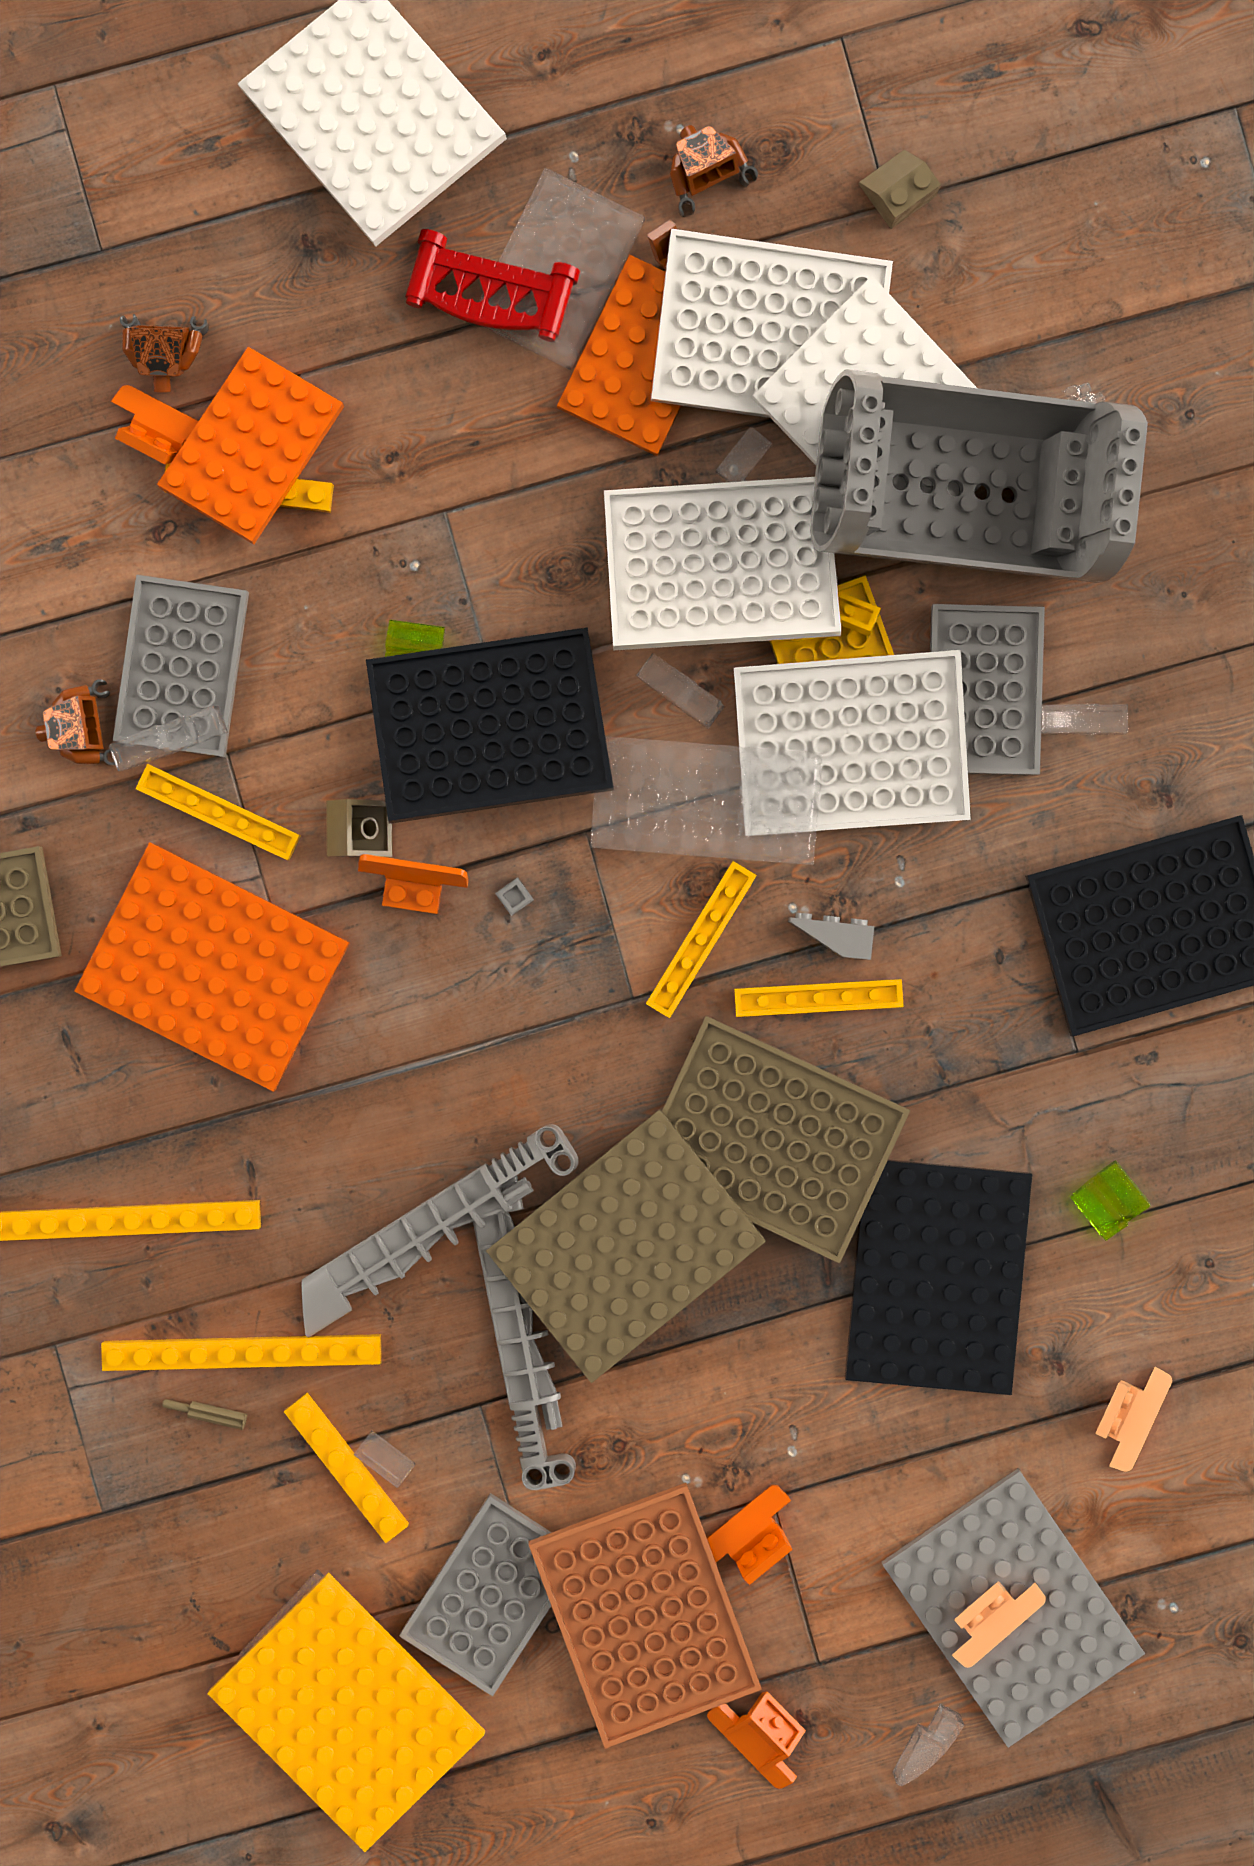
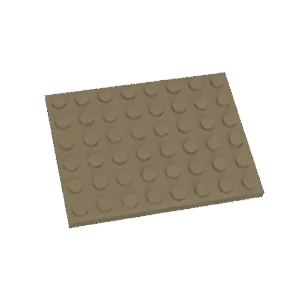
(783, 1136)
(625, 1246)

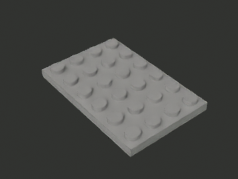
(180, 656)
(999, 681)
(483, 1598)

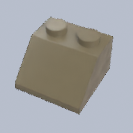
(900, 187)
(358, 828)

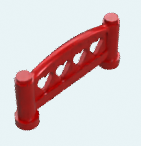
(436, 262)

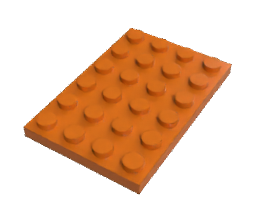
(617, 365)
(250, 445)

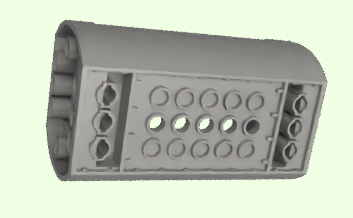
(1064, 459)

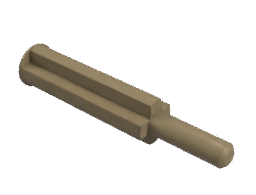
(209, 1413)

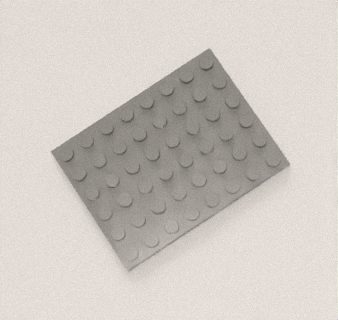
(1054, 1653)

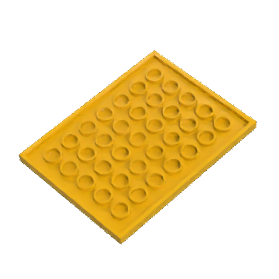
(346, 1712)

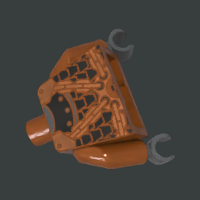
(705, 160)
(161, 349)
(74, 725)

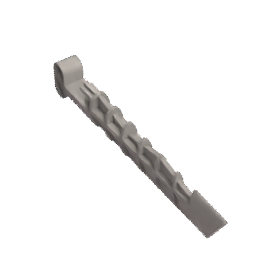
(407, 1239)
(522, 1365)

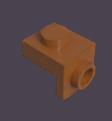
(660, 242)

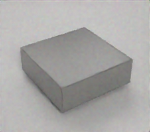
(514, 896)

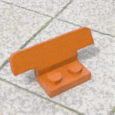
(155, 426)
(412, 883)
(753, 1535)
(762, 1736)

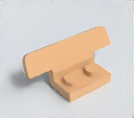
(1132, 1416)
(993, 1619)

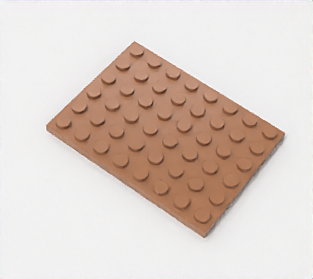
(645, 1615)

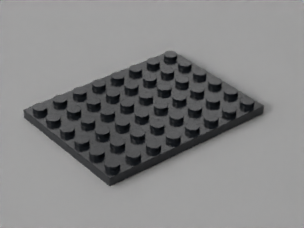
(488, 725)
(1149, 925)
(939, 1278)

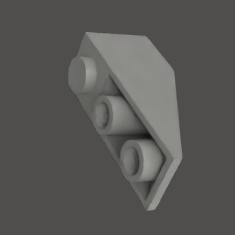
(844, 939)

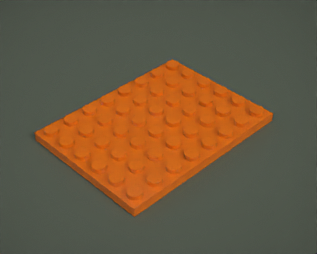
(212, 966)

